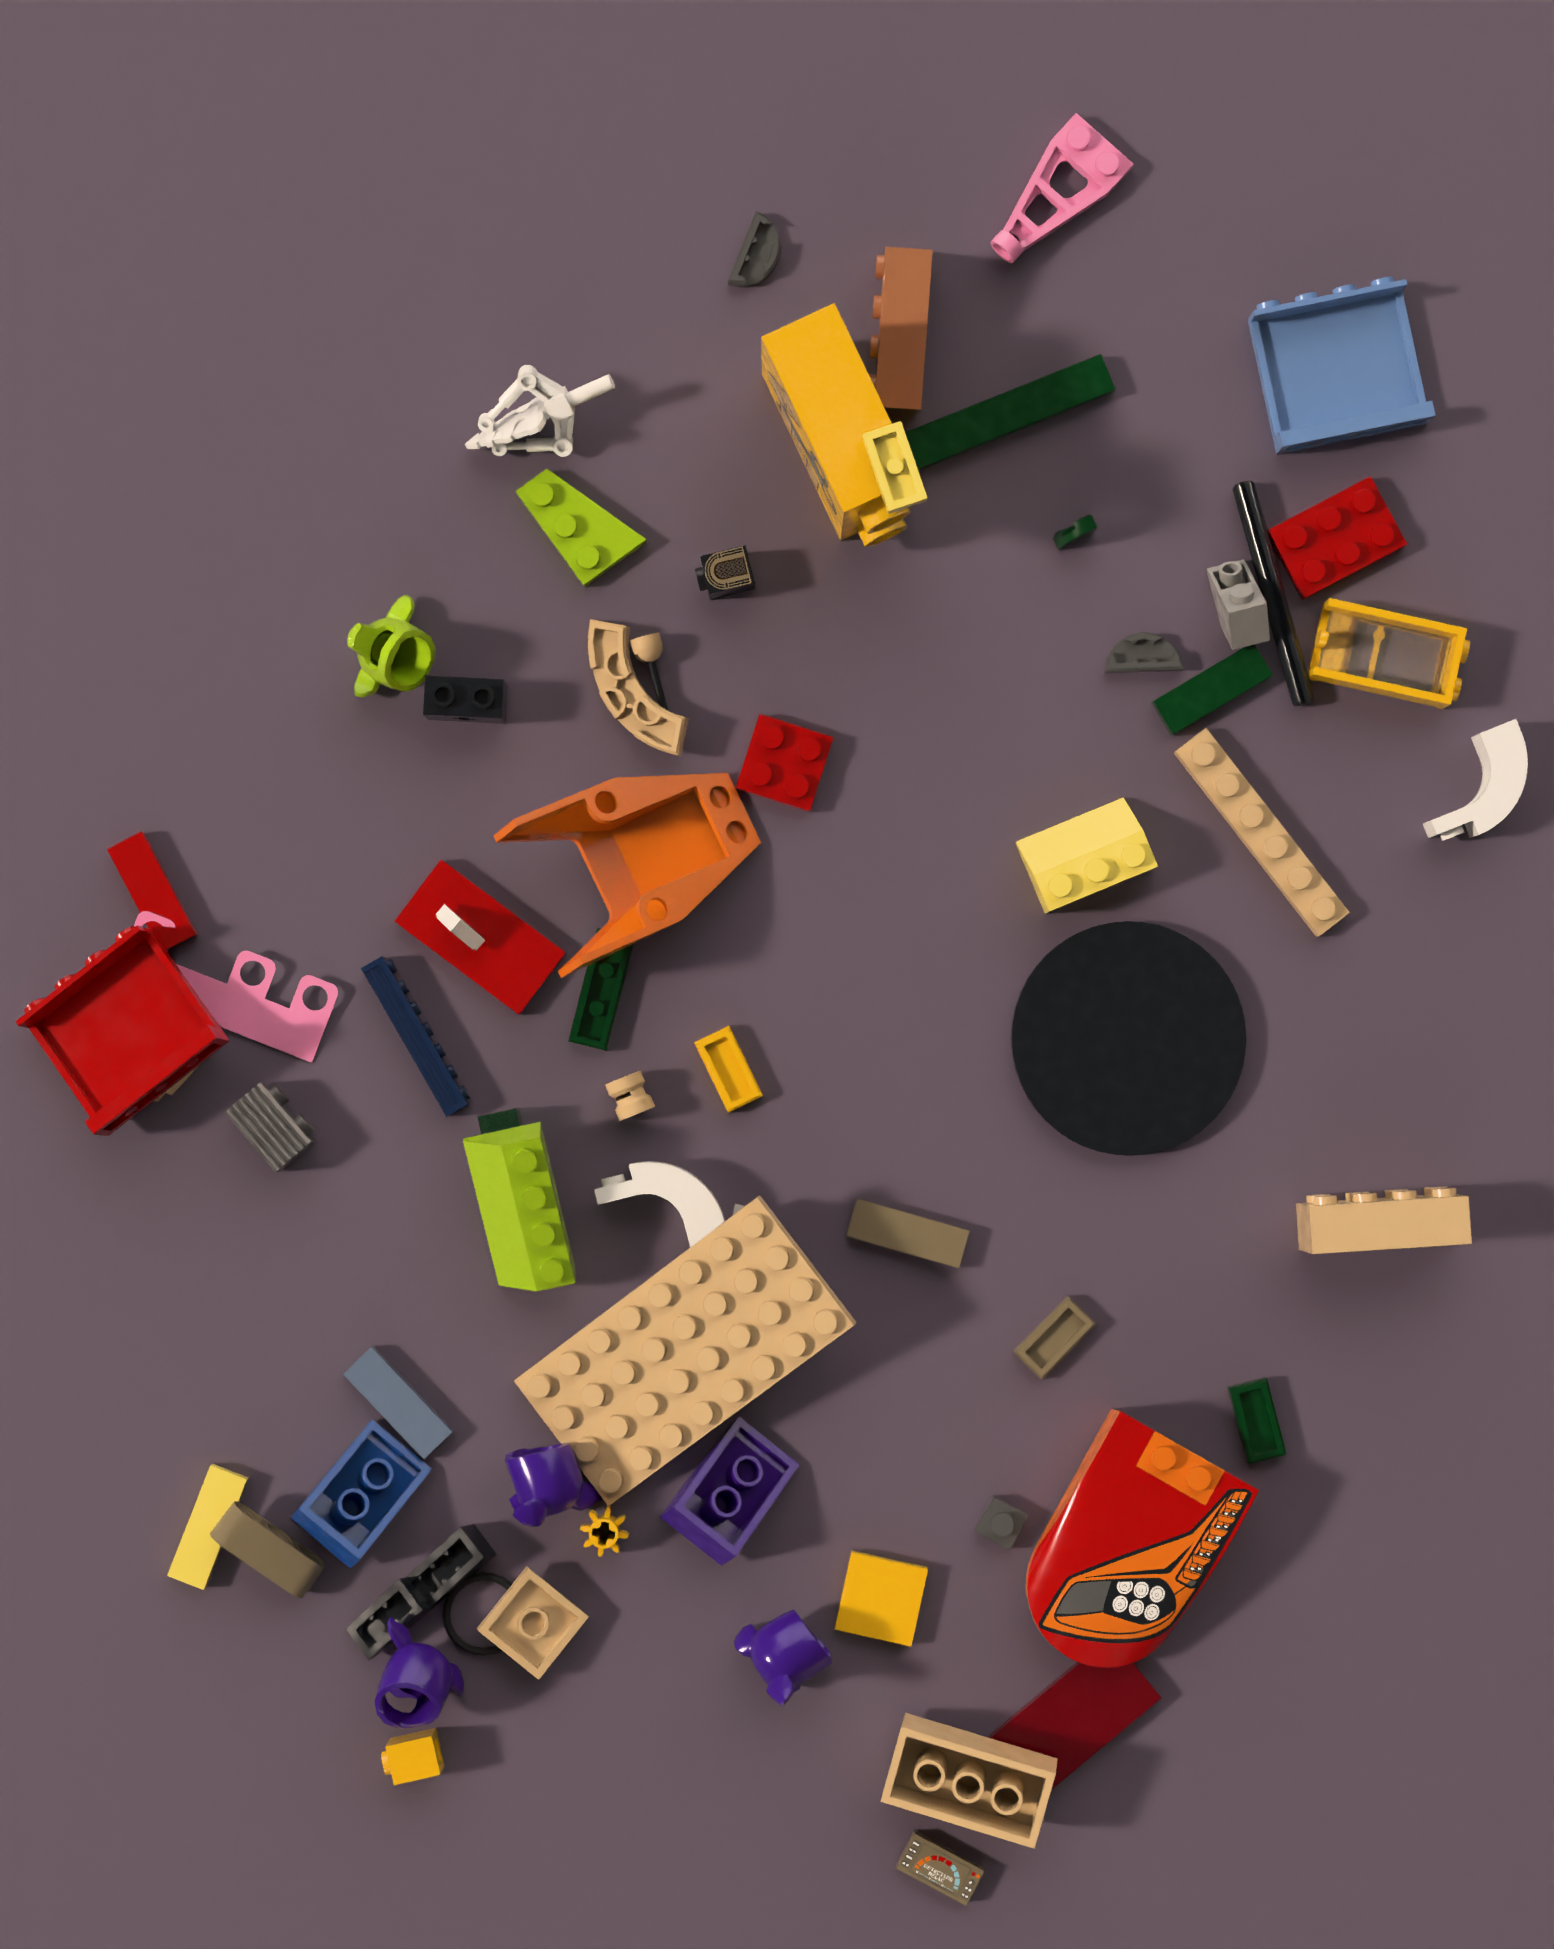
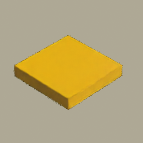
(881, 1598)

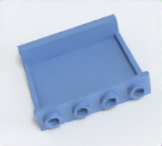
(1338, 365)

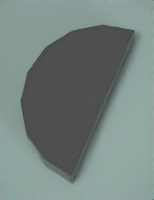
(757, 255)
(1143, 654)

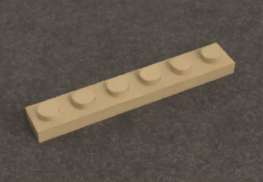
(1261, 832)

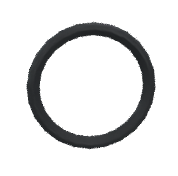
(447, 1611)

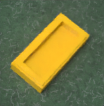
(728, 1069)

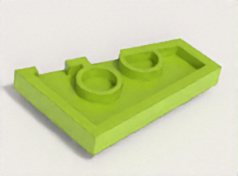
(578, 527)

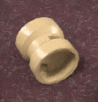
(636, 1102)

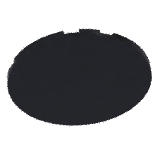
(1128, 1038)

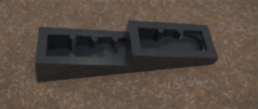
(422, 1589)

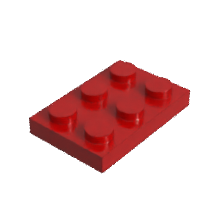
(1336, 538)

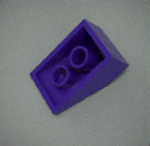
(730, 1492)

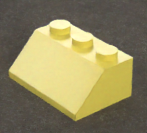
(1086, 855)

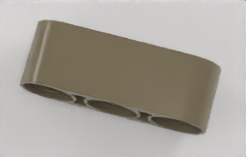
(268, 1549)

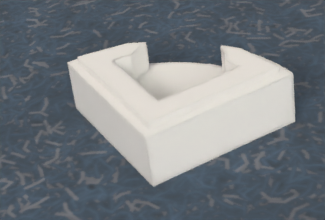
(459, 928)

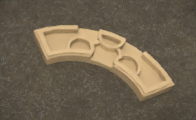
(624, 694)

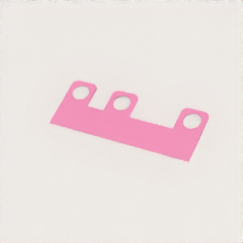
(249, 1014)

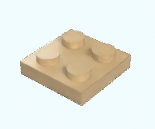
(532, 1622)

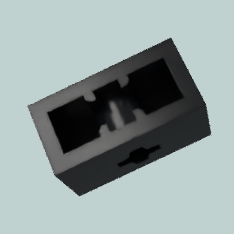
(465, 699)

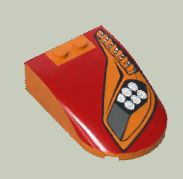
(1131, 1544)

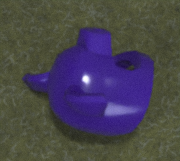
(547, 1483)
(783, 1654)
(416, 1673)

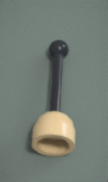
(648, 650)

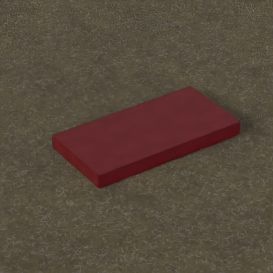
(1079, 1714)

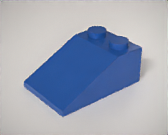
(361, 1494)

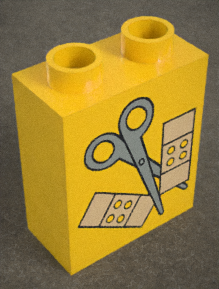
(827, 409)

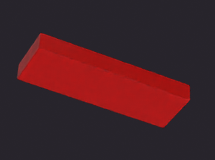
(152, 889)

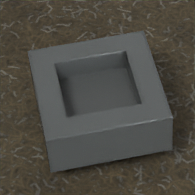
(1001, 1522)

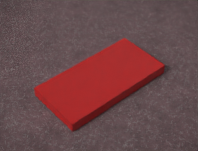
(514, 955)

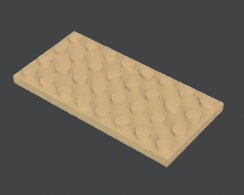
(685, 1350)

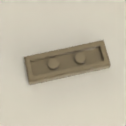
(907, 1233)

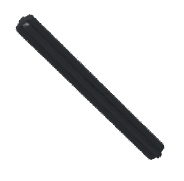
(1273, 593)

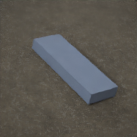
(398, 1402)

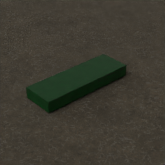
(1212, 688)
(600, 1000)

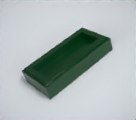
(1256, 1420)

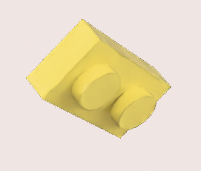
(894, 467)

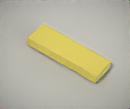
(197, 1549)

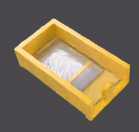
(1388, 653)

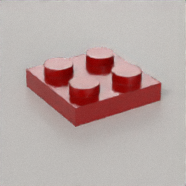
(784, 763)

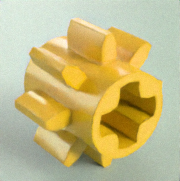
(594, 1536)

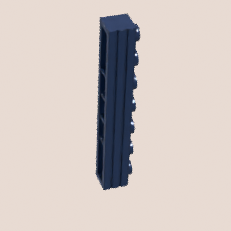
(416, 1035)

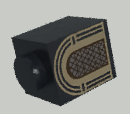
(725, 573)

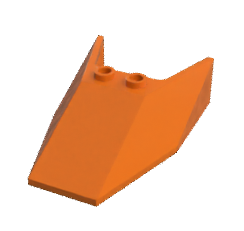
(649, 848)

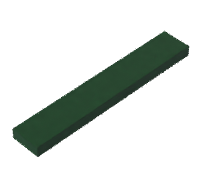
(1010, 412)

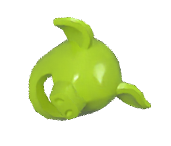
(391, 651)

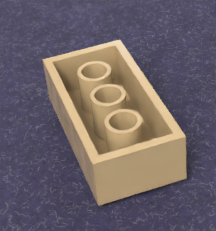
(1384, 1223)
(970, 1780)

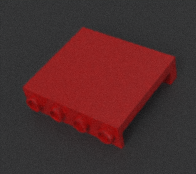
(123, 1028)

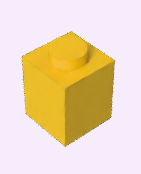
(413, 1756)

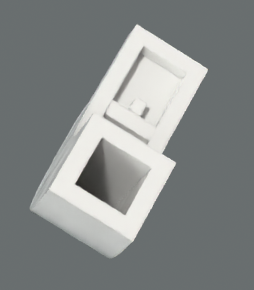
(1503, 779)
(681, 1188)

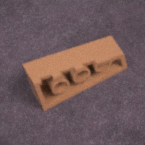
(902, 326)

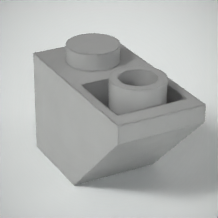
(1239, 604)

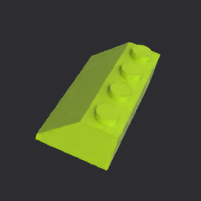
(520, 1208)

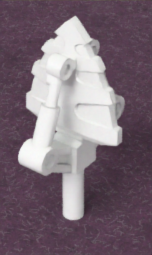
(550, 401)

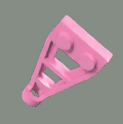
(1091, 157)

